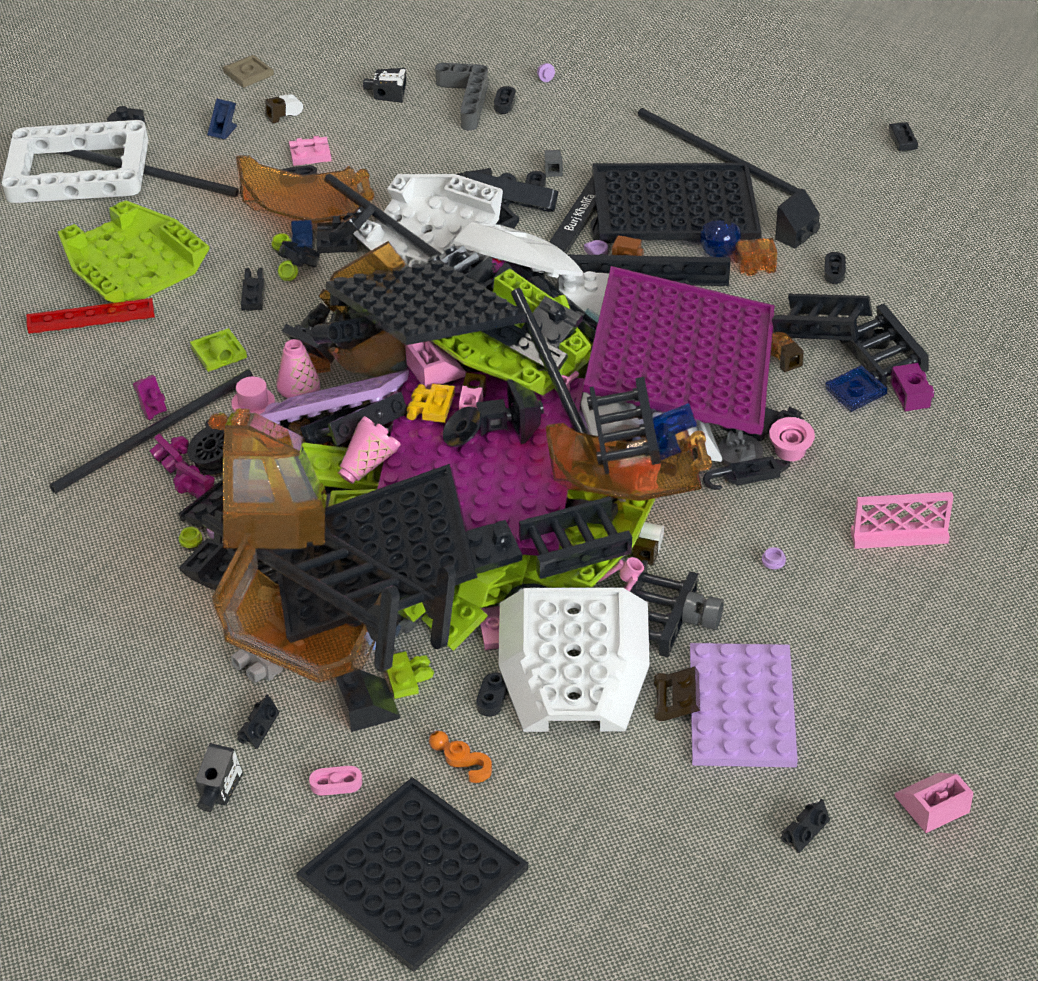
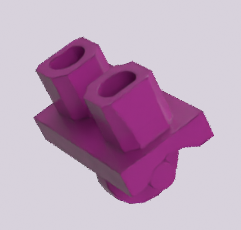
(150, 396)
(178, 446)
(190, 480)

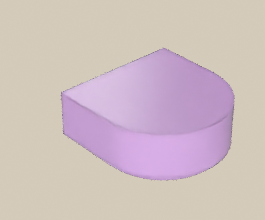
(596, 247)

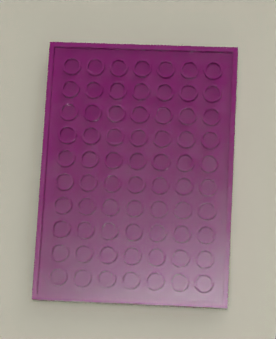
(687, 347)
(492, 472)

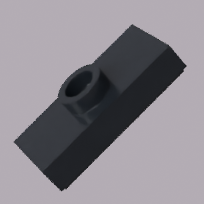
(903, 136)

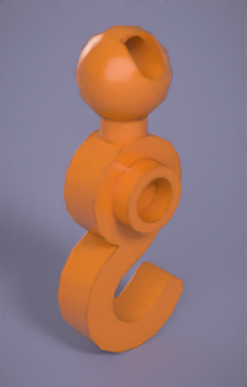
(458, 755)

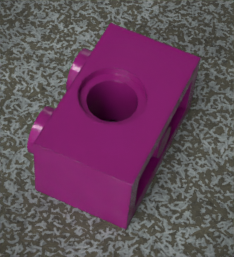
(911, 387)

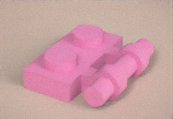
(310, 150)

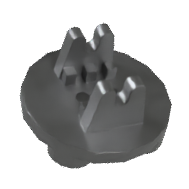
(739, 448)

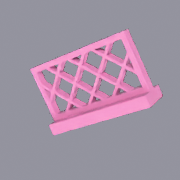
(902, 532)

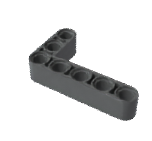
(473, 79)

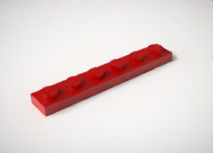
(90, 315)

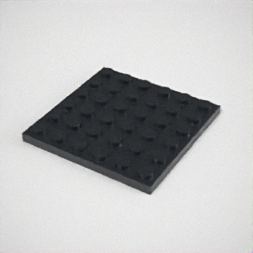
(412, 873)

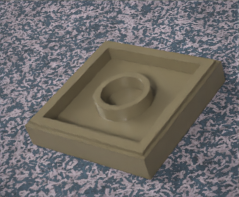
(248, 71)

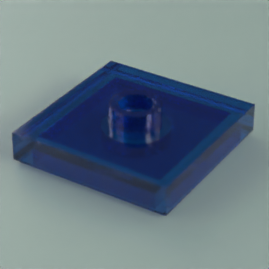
(856, 388)

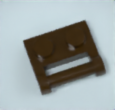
(684, 693)

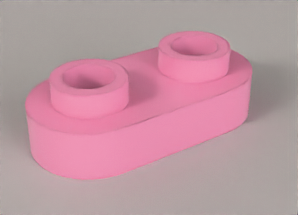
(336, 780)

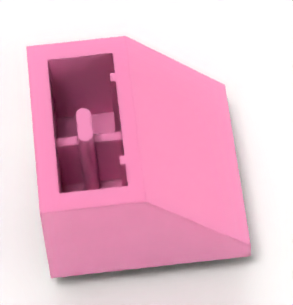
(432, 364)
(936, 800)

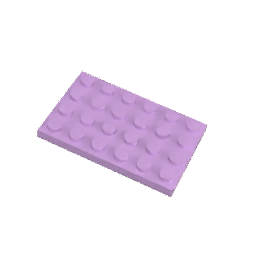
(336, 397)
(743, 706)

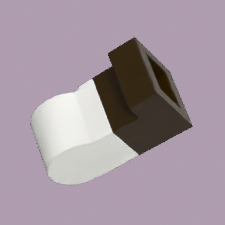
(282, 106)
(649, 540)

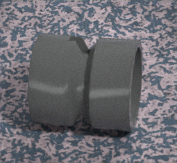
(711, 611)

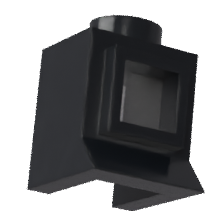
(494, 415)

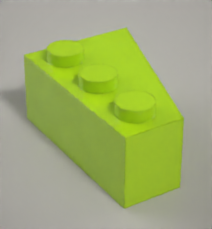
(494, 584)

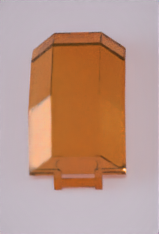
(296, 195)
(630, 478)

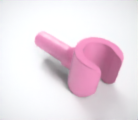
(568, 380)

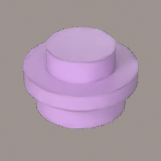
(545, 72)
(773, 558)

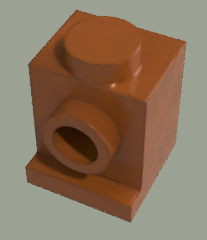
(627, 246)

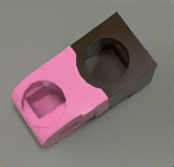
(472, 394)

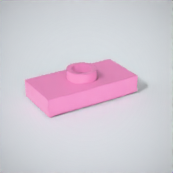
(490, 628)

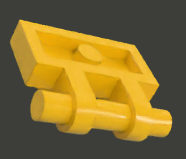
(437, 402)

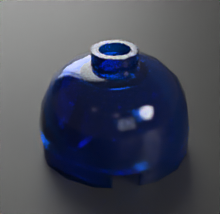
(719, 238)

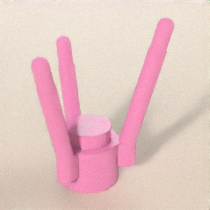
(629, 571)

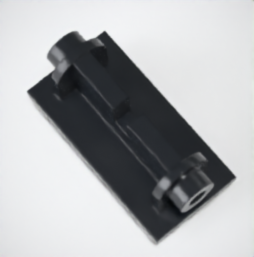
(260, 722)
(810, 823)

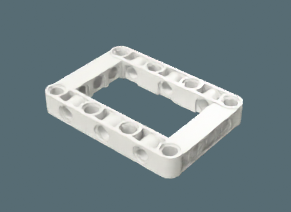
(28, 141)

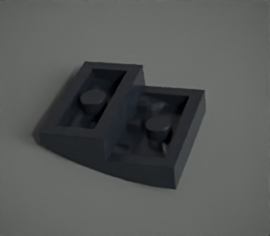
(207, 564)

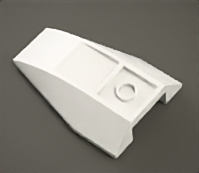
(517, 248)

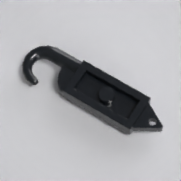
(747, 471)

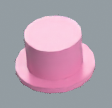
(252, 395)
(791, 438)

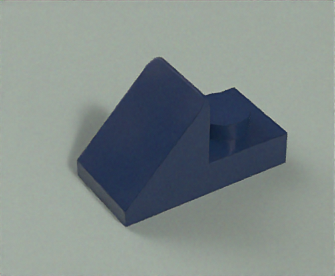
(221, 121)
(302, 233)

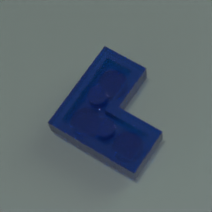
(670, 424)

